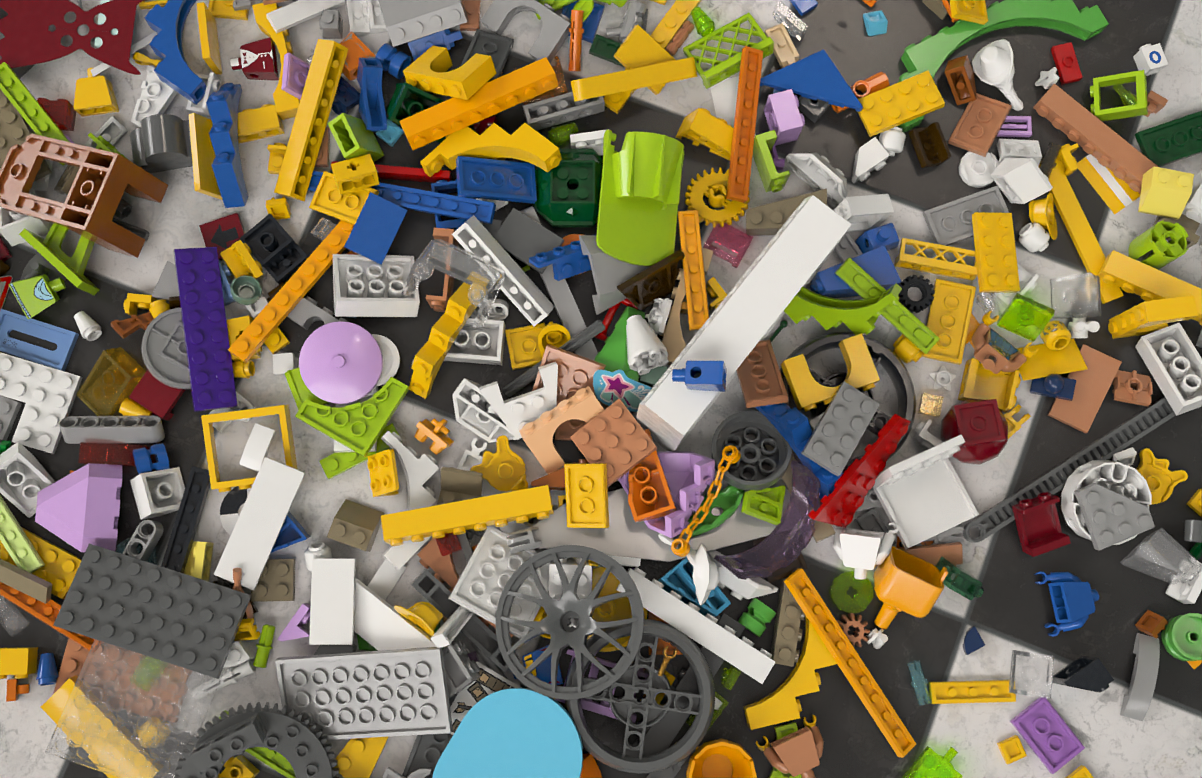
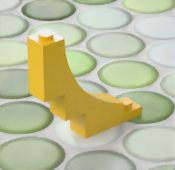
(494, 142)

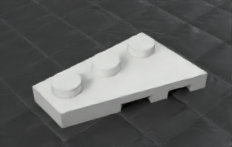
(154, 97)

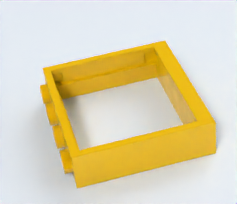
(245, 483)

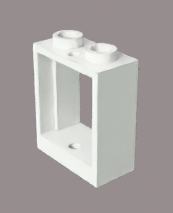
(865, 211)

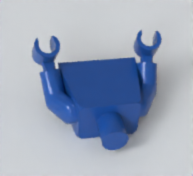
(1071, 600)

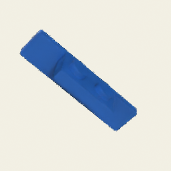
(566, 260)

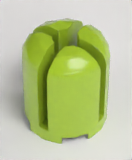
(1155, 240)

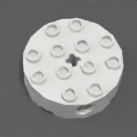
(1109, 474)

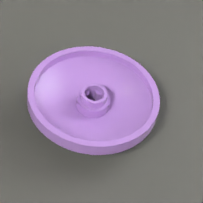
(340, 362)

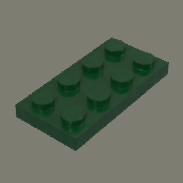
(1172, 140)

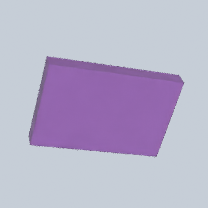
(1047, 734)

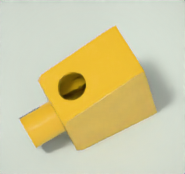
(94, 95)

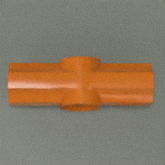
(868, 86)

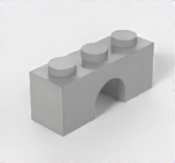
(307, 312)

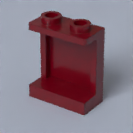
(156, 396)
(1039, 524)

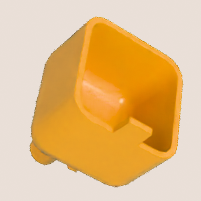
(906, 586)

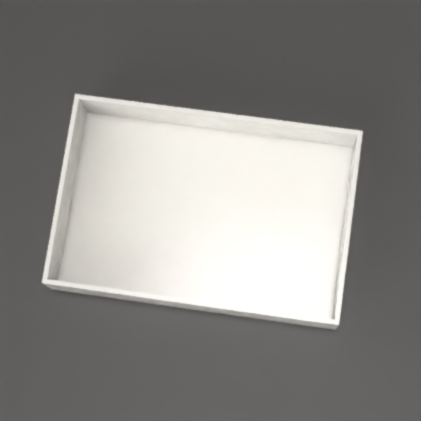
(744, 318)

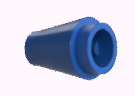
(47, 670)

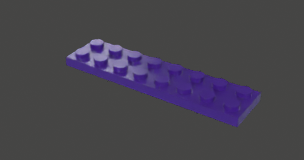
(205, 328)

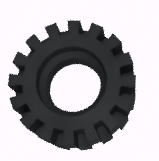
(925, 288)

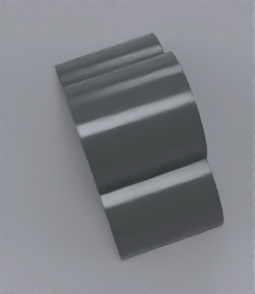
(162, 143)

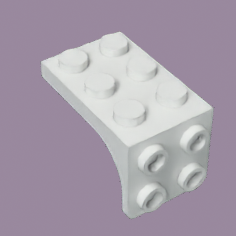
(570, 566)

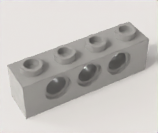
(560, 110)

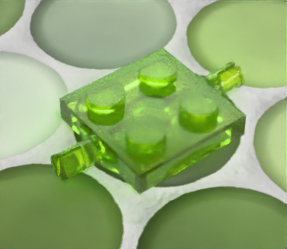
(933, 765)

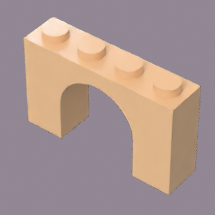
(539, 433)

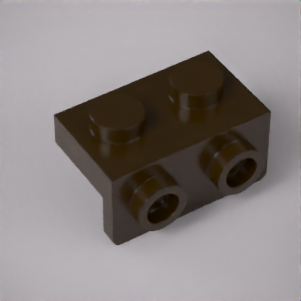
(930, 145)

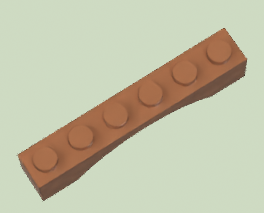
(444, 568)

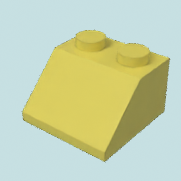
(1165, 192)

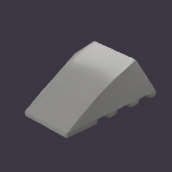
(607, 274)

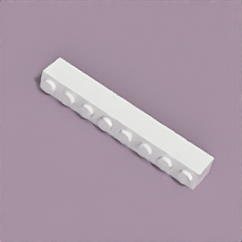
(701, 628)

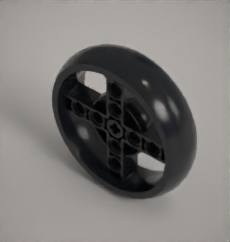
(880, 355)

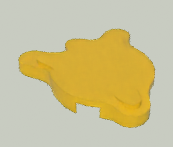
(503, 468)
(1158, 477)

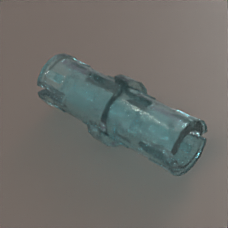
(919, 682)

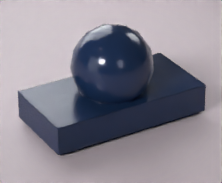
(1054, 386)

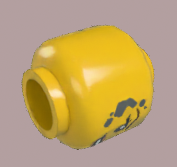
(1055, 335)

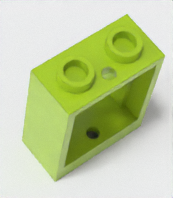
(1138, 109)

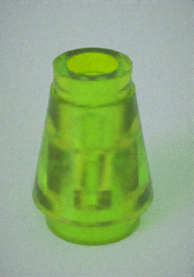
(702, 22)
(561, 134)

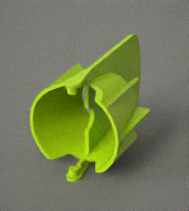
(639, 197)

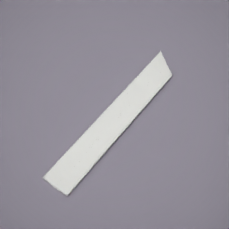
(135, 47)

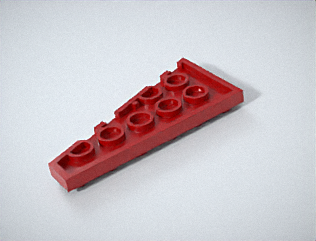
(860, 476)

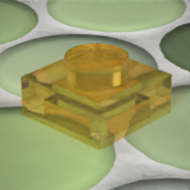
(930, 405)

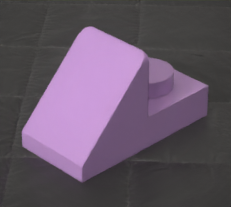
(294, 628)

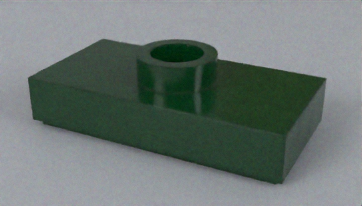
(605, 49)

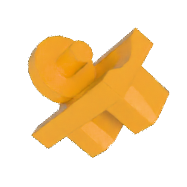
(437, 432)

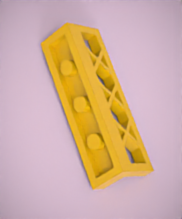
(935, 266)

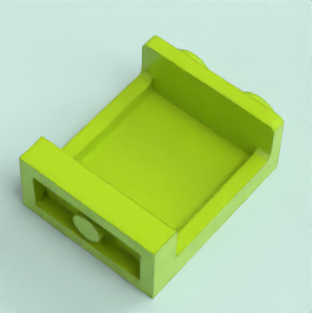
(770, 177)

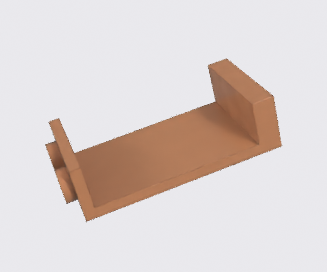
(440, 303)

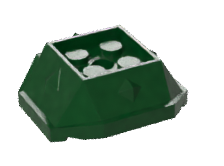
(570, 207)

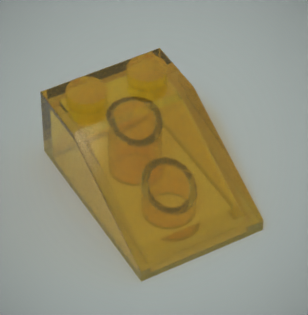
(110, 381)

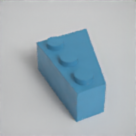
(681, 581)

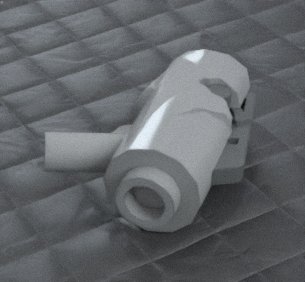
(635, 15)

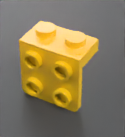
(383, 473)

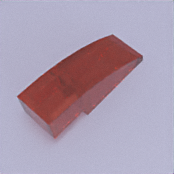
(108, 453)

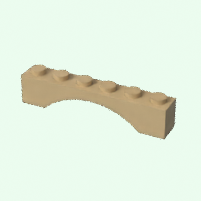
(672, 332)

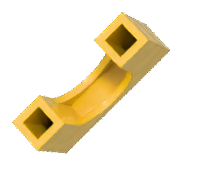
(430, 73)
(1152, 316)
(808, 392)

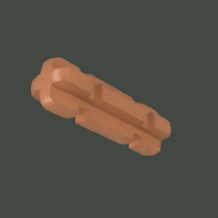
(680, 37)

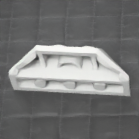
(819, 175)
(477, 414)
(741, 588)

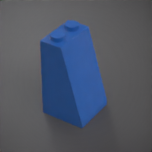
(875, 263)

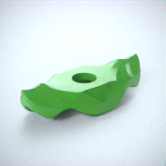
(728, 500)

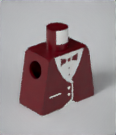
(258, 60)

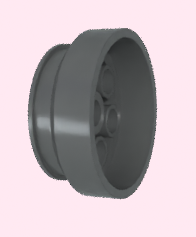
(735, 430)

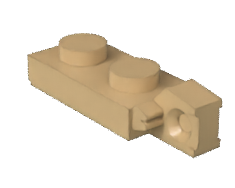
(783, 45)

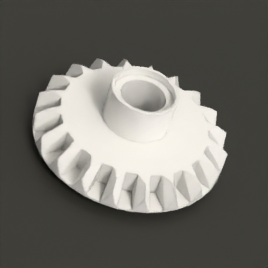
(391, 358)

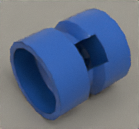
(393, 61)
(143, 460)

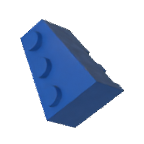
(290, 533)

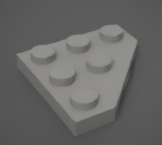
(1111, 515)

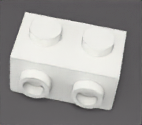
(213, 84)

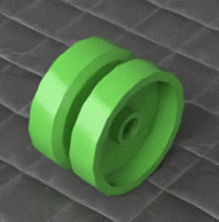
(1184, 637)

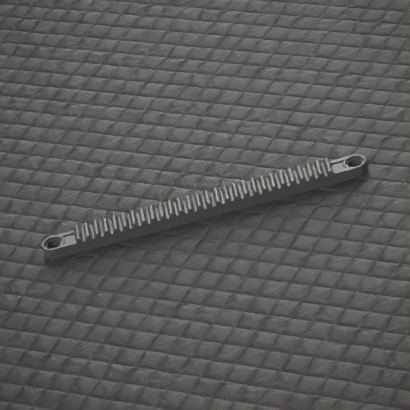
(1055, 478)

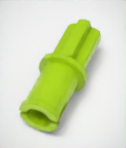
(264, 646)

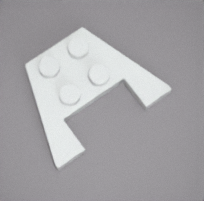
(525, 407)

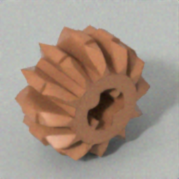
(854, 622)

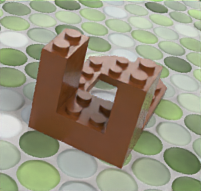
(92, 196)

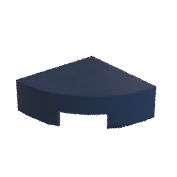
(972, 641)

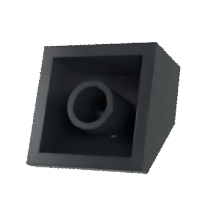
(1085, 674)

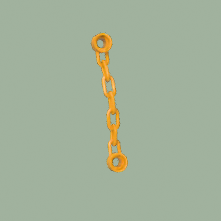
(731, 459)

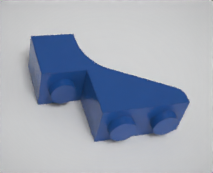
(371, 97)

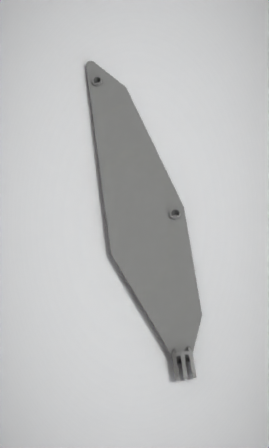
(636, 540)

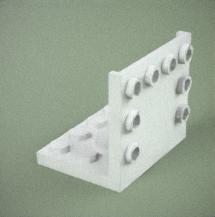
(925, 494)

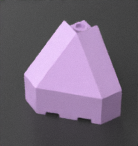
(687, 478)
(83, 506)

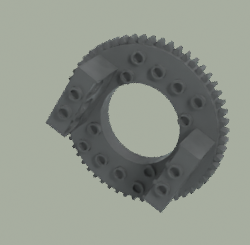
(258, 728)

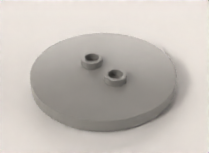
(165, 350)

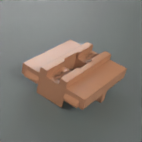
(1123, 392)

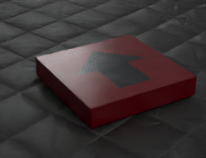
(222, 232)

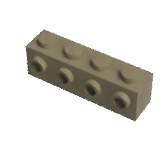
(786, 628)

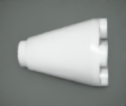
(643, 346)

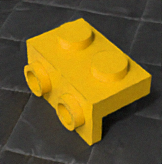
(240, 261)

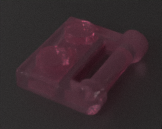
(731, 239)

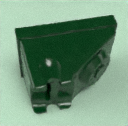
(408, 101)

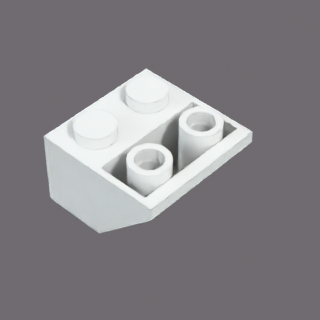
(1021, 179)

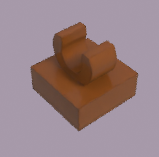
(1151, 623)

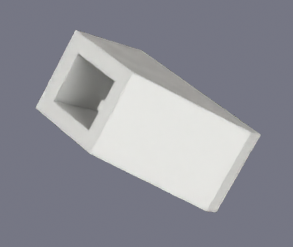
(868, 158)

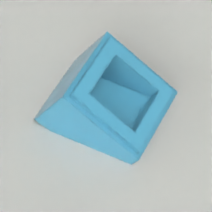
(875, 23)

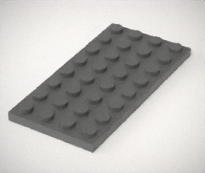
(153, 611)

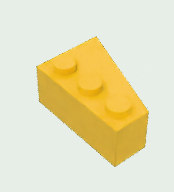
(708, 131)

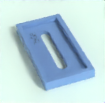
(55, 359)

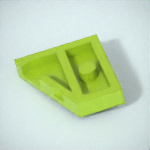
(765, 504)

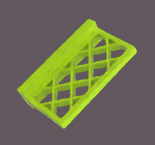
(732, 65)

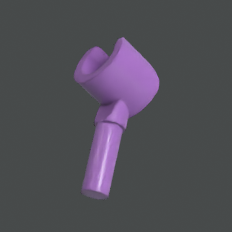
(779, 163)

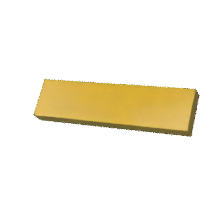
(970, 692)

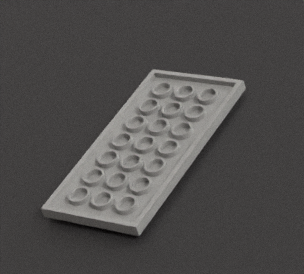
(368, 692)

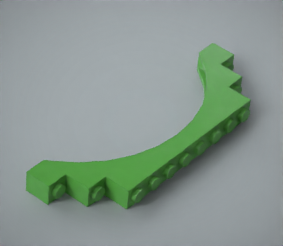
(1049, 14)

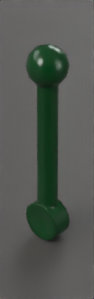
(783, 324)

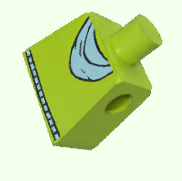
(36, 293)

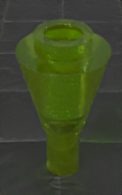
(1127, 97)

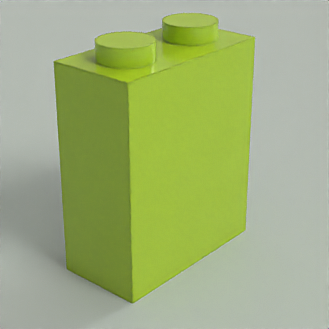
(354, 138)

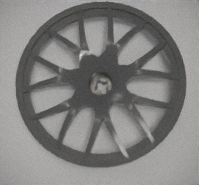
(558, 622)

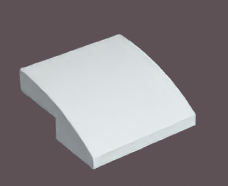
(365, 17)

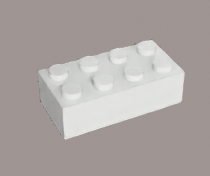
(1174, 366)

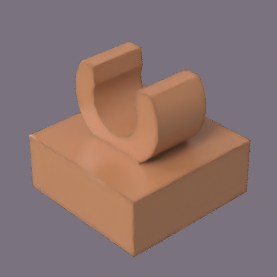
(1155, 102)

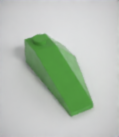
(615, 350)

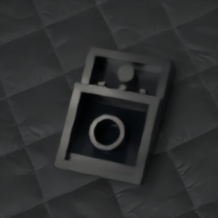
(274, 249)

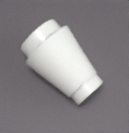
(88, 327)

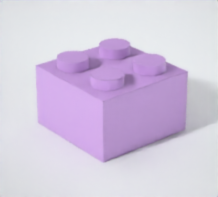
(783, 116)

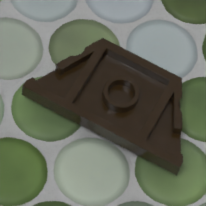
(653, 282)

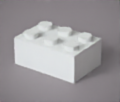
(479, 345)

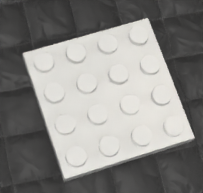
(487, 575)

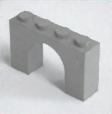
(554, 27)

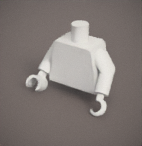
(863, 548)

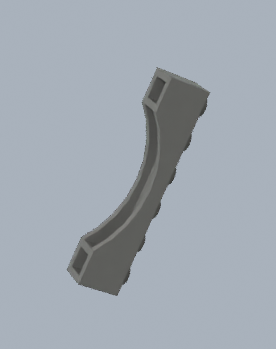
(474, 629)

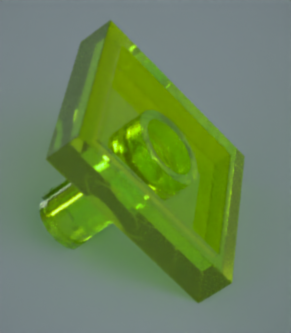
(1025, 317)

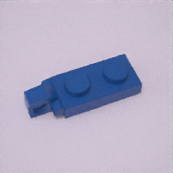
(440, 39)

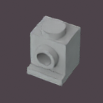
(331, 24)

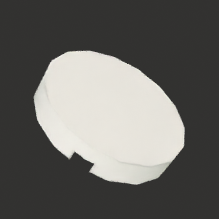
(977, 170)

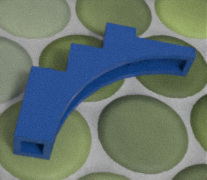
(167, 44)
(224, 137)
(797, 431)

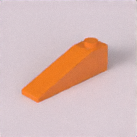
(649, 490)

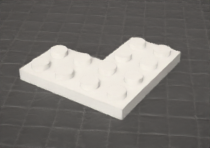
(47, 397)

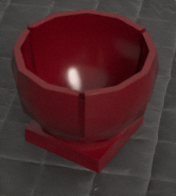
(981, 427)

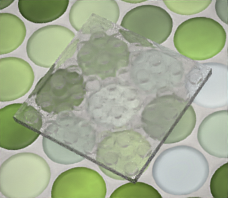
(131, 714)

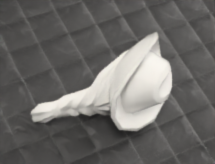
(996, 67)
(705, 571)

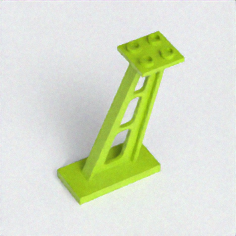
(50, 247)

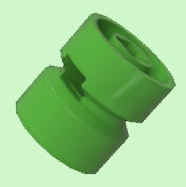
(756, 617)

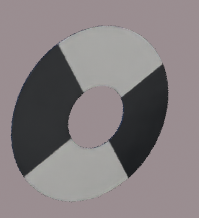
(230, 507)

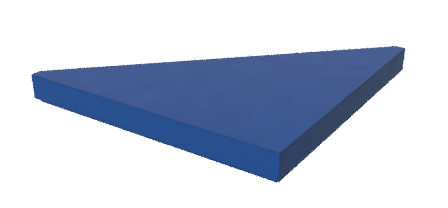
(814, 79)

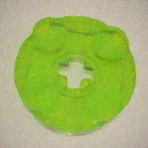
(844, 602)

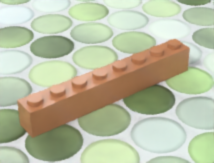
(1094, 136)

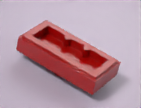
(1066, 63)

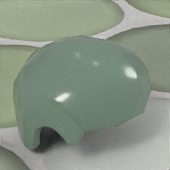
(246, 290)

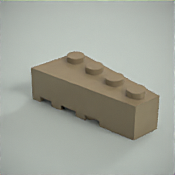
(772, 216)

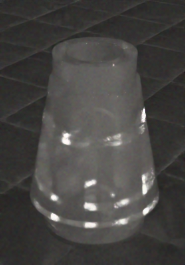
(989, 302)

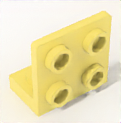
(199, 560)

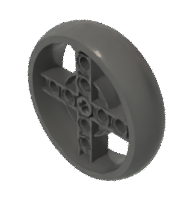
(699, 704)

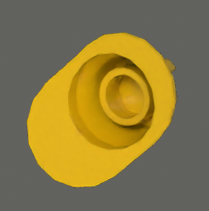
(1042, 212)
(554, 335)
(423, 615)

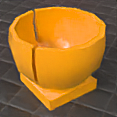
(721, 760)

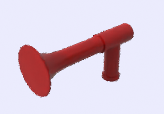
(609, 316)

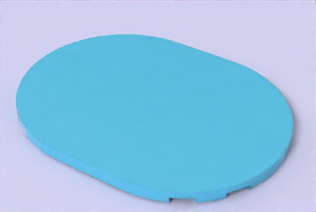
(514, 737)

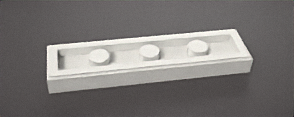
(300, 12)

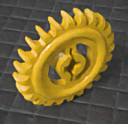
(715, 188)

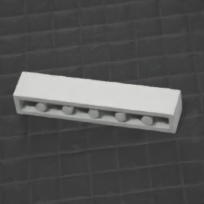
(516, 283)

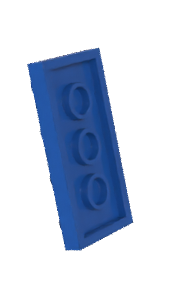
(495, 179)

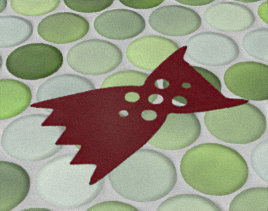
(30, 41)

